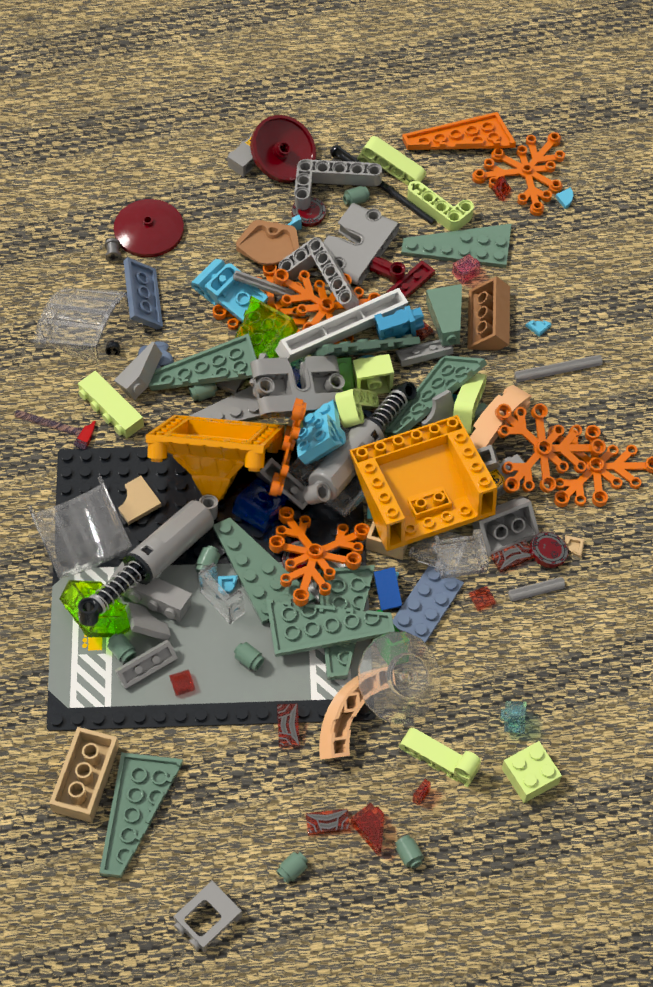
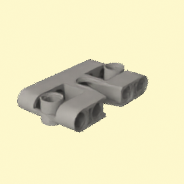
(369, 232)
(281, 387)

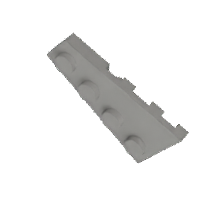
(239, 407)

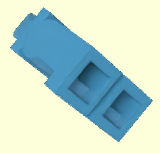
(399, 324)

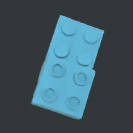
(219, 287)
(320, 433)

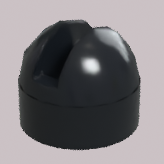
(115, 345)

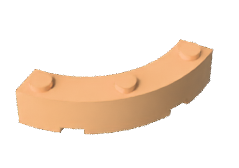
(488, 423)
(338, 719)

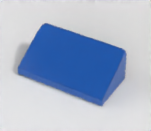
(387, 589)

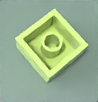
(373, 373)
(531, 772)

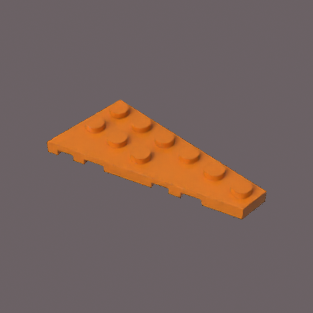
(472, 133)

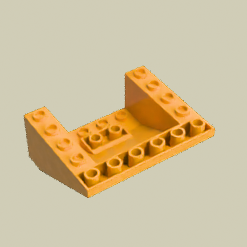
(424, 482)

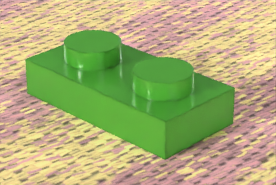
(346, 371)

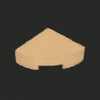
(575, 545)

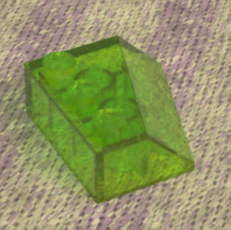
(265, 327)
(111, 622)

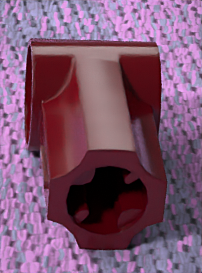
(390, 270)

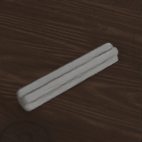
(536, 589)

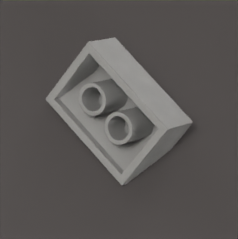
(511, 524)

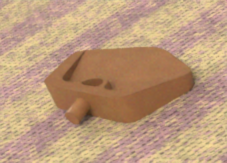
(267, 242)

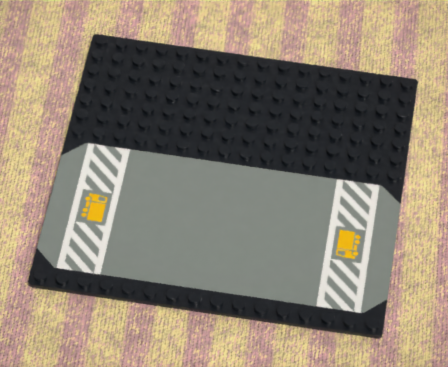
(82, 668)

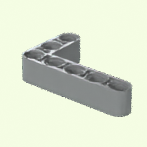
(332, 173)
(317, 253)

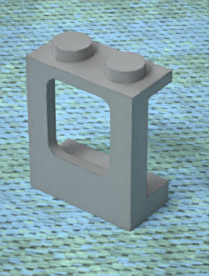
(221, 903)

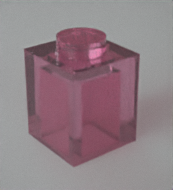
(466, 269)

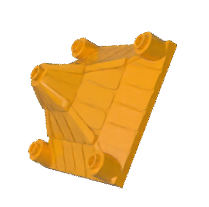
(214, 448)

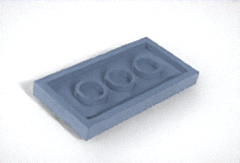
(143, 293)
(427, 604)

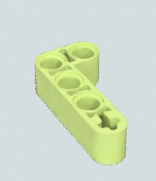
(391, 160)
(444, 213)
(469, 399)
(352, 403)
(441, 757)

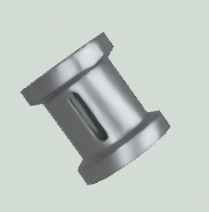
(112, 246)

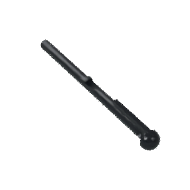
(345, 156)

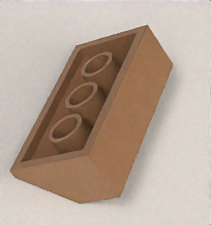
(489, 316)

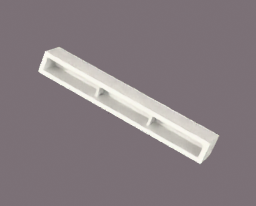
(340, 326)

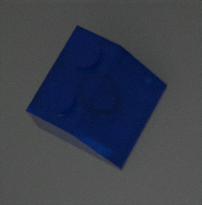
(257, 506)

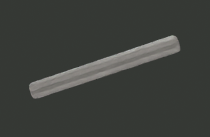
(265, 285)
(558, 368)

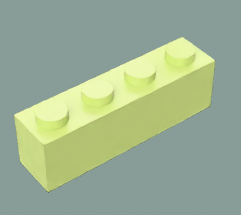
(110, 405)

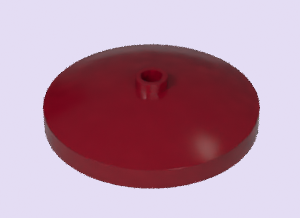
(279, 146)
(148, 228)

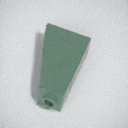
(445, 312)

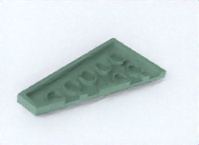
(485, 244)
(364, 346)
(213, 365)
(447, 374)
(255, 568)
(348, 590)
(322, 626)
(136, 799)

